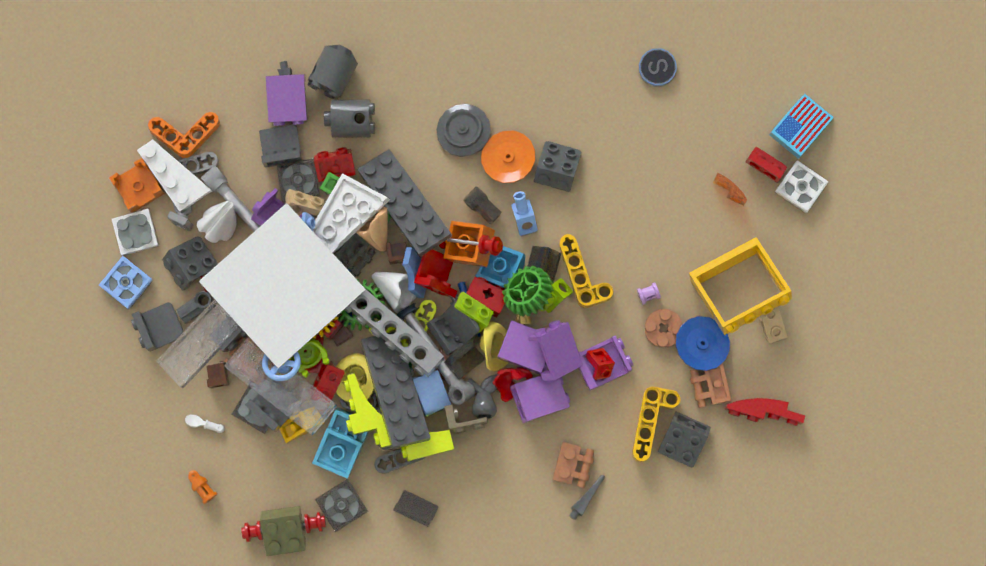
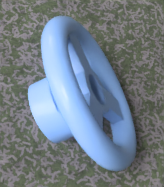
(283, 369)

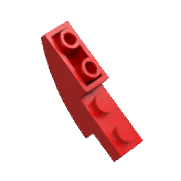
(757, 408)

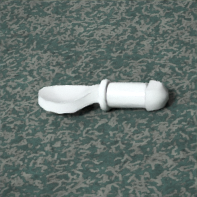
(195, 421)

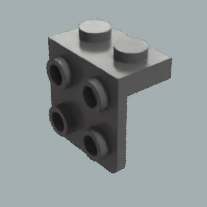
(557, 166)
(189, 262)
(157, 326)
(453, 329)

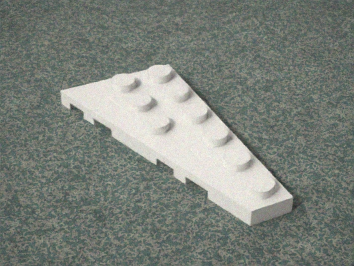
(346, 212)

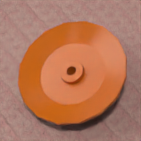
(508, 156)

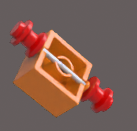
(471, 244)

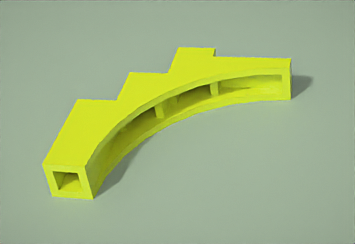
(368, 419)

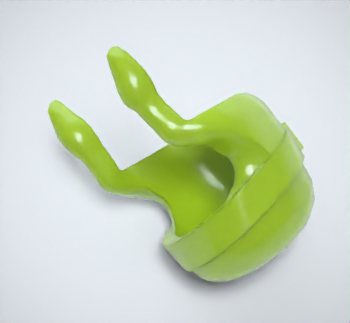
(314, 353)

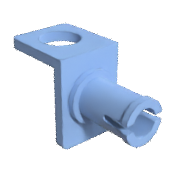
(523, 213)

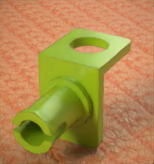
(558, 295)

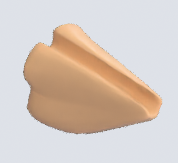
(376, 230)

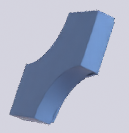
(411, 264)

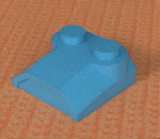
(502, 266)

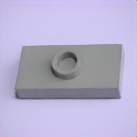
(180, 220)

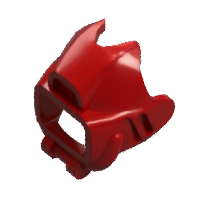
(505, 378)

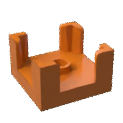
(137, 186)

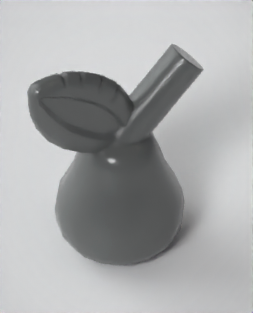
(484, 404)

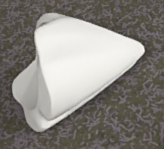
(218, 222)
(394, 289)

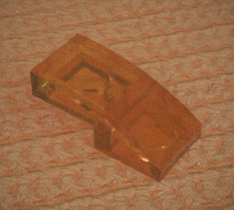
(735, 193)

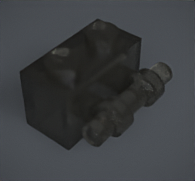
(351, 251)

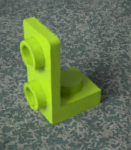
(474, 310)

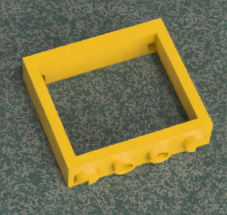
(729, 260)

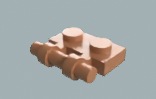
(716, 385)
(567, 464)

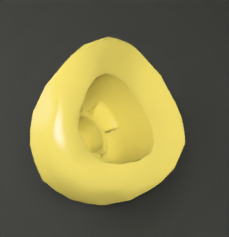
(491, 344)
(355, 364)

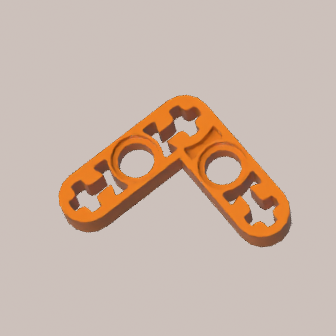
(183, 140)

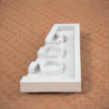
(176, 180)

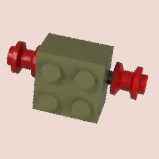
(283, 530)

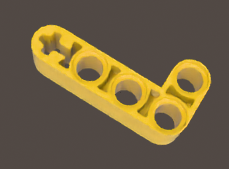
(580, 270)
(650, 425)

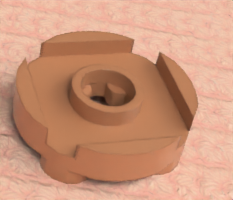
(652, 328)

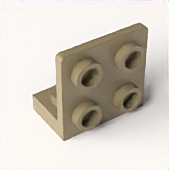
(452, 418)

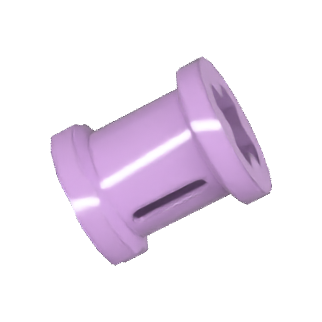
(648, 293)

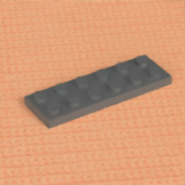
(406, 204)
(395, 393)

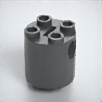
(333, 70)
(343, 118)

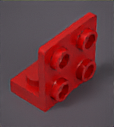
(434, 273)

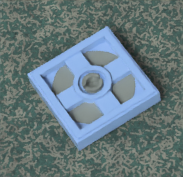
(125, 282)

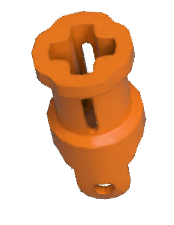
(200, 483)

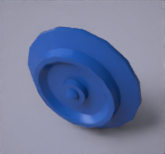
(702, 343)

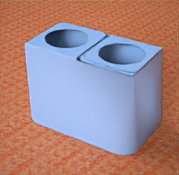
(431, 393)

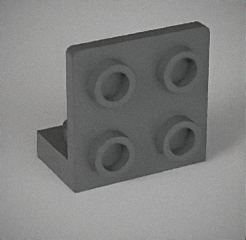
(280, 145)
(267, 412)
(684, 439)

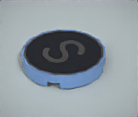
(657, 67)

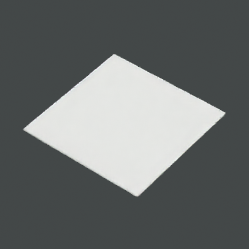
(282, 285)

